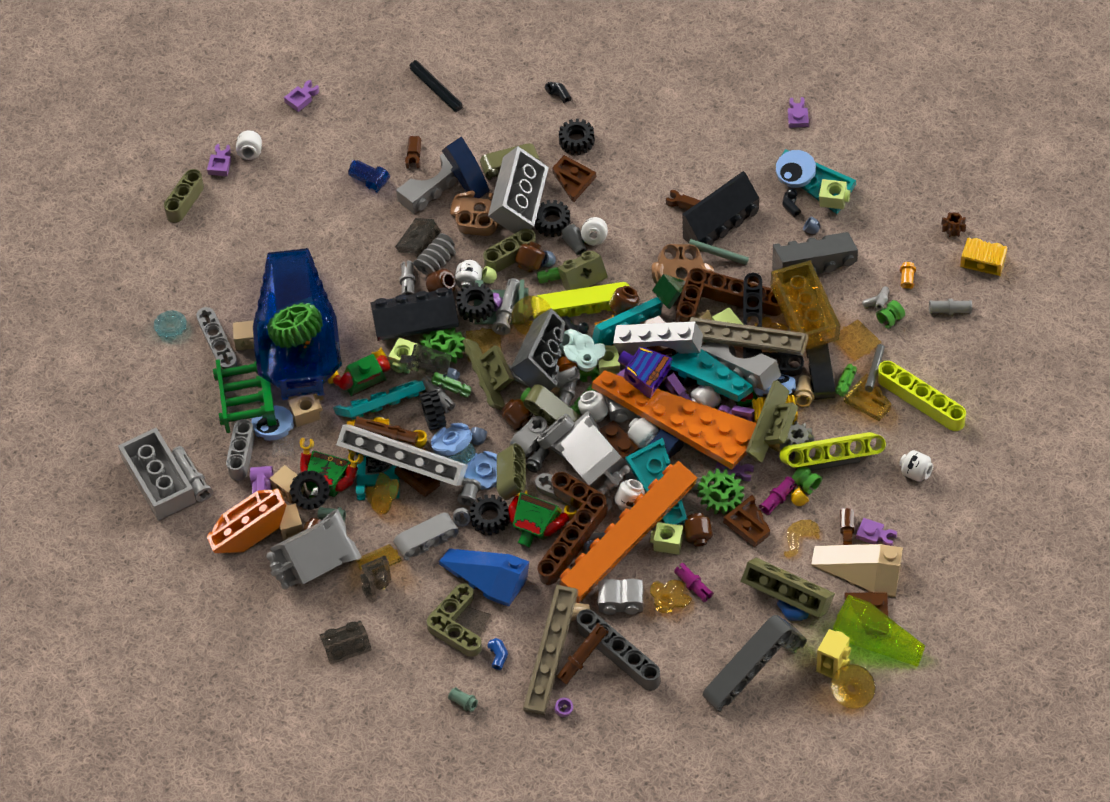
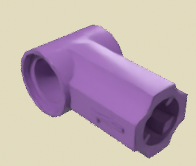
(260, 478)

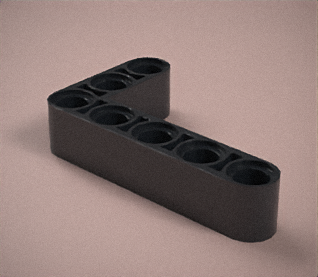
(755, 314)

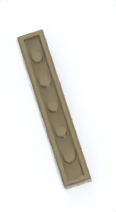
(752, 336)
(550, 650)

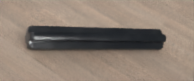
(436, 86)

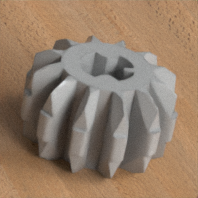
(797, 435)

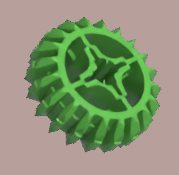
(295, 325)

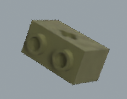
(582, 271)

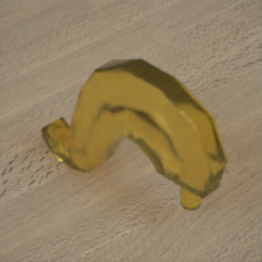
(797, 530)

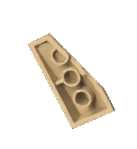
(868, 566)

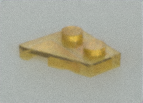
(871, 403)

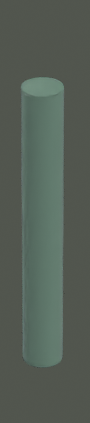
(720, 252)

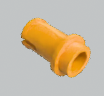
(907, 277)

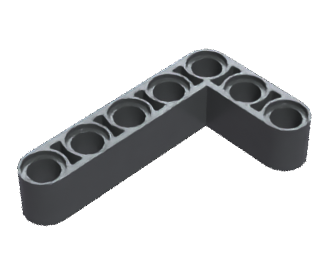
(751, 659)

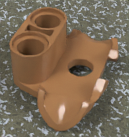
(463, 209)
(669, 266)

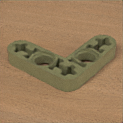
(448, 622)

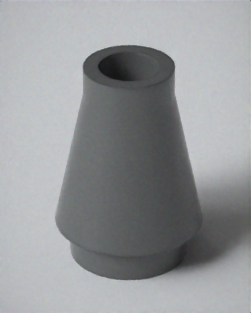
(572, 236)

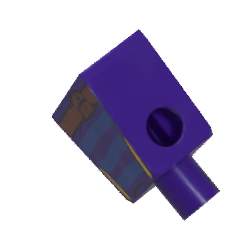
(645, 369)

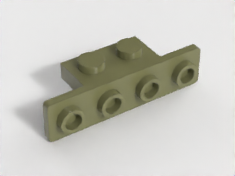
(491, 371)
(773, 422)

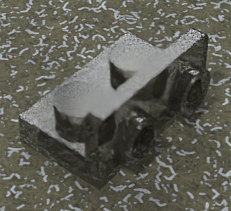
(418, 236)
(375, 576)

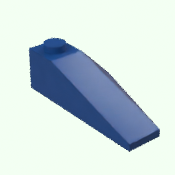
(495, 574)

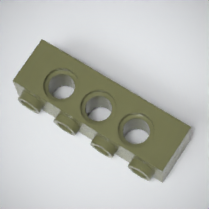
(787, 587)

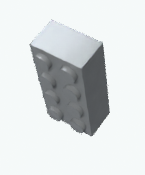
(518, 191)
(157, 474)

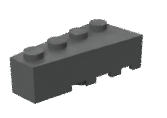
(825, 254)
(540, 351)

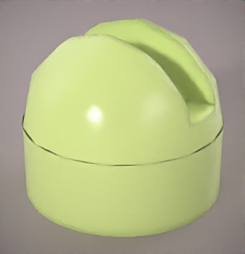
(489, 275)

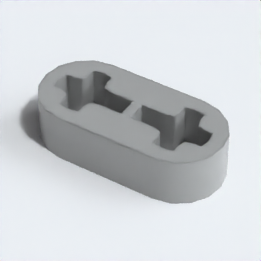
(555, 431)

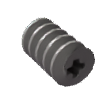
(435, 255)

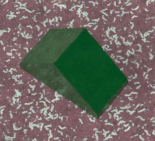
(668, 289)

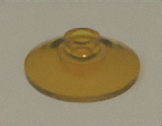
(524, 309)
(857, 677)

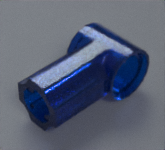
(372, 177)

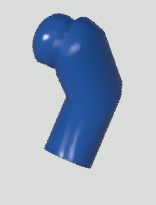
(791, 612)
(498, 647)

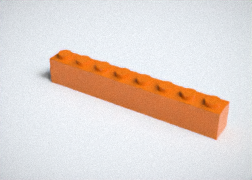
(629, 530)

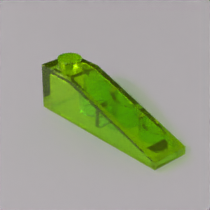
(877, 632)

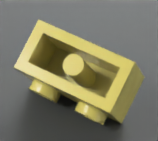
(833, 653)

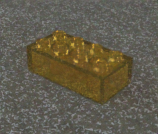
(805, 303)

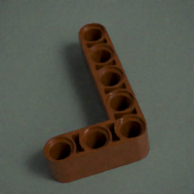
(724, 293)
(574, 527)

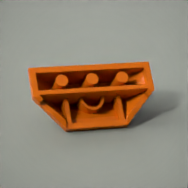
(248, 522)

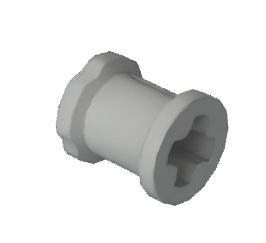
(469, 492)

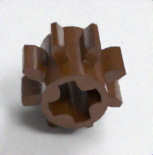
(953, 224)

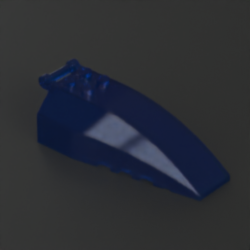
(291, 280)

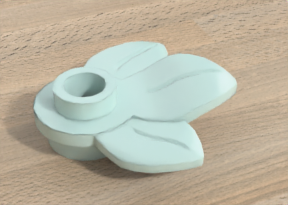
(585, 350)

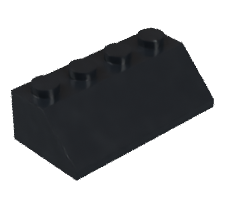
(721, 211)
(414, 314)

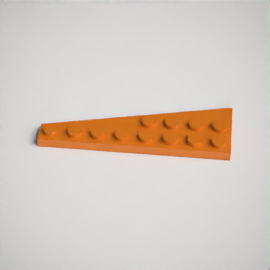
(700, 426)

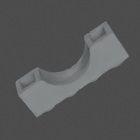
(418, 193)
(680, 336)
(757, 370)

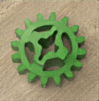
(445, 341)
(718, 494)

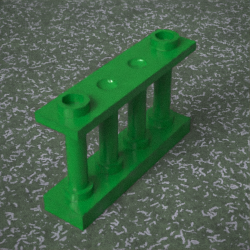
(263, 396)

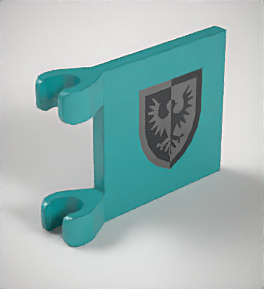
(368, 474)

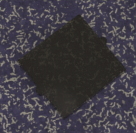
(472, 620)

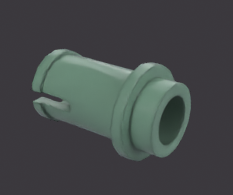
(323, 512)
(467, 701)

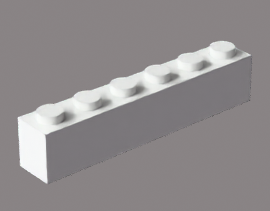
(402, 455)

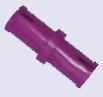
(778, 495)
(693, 582)

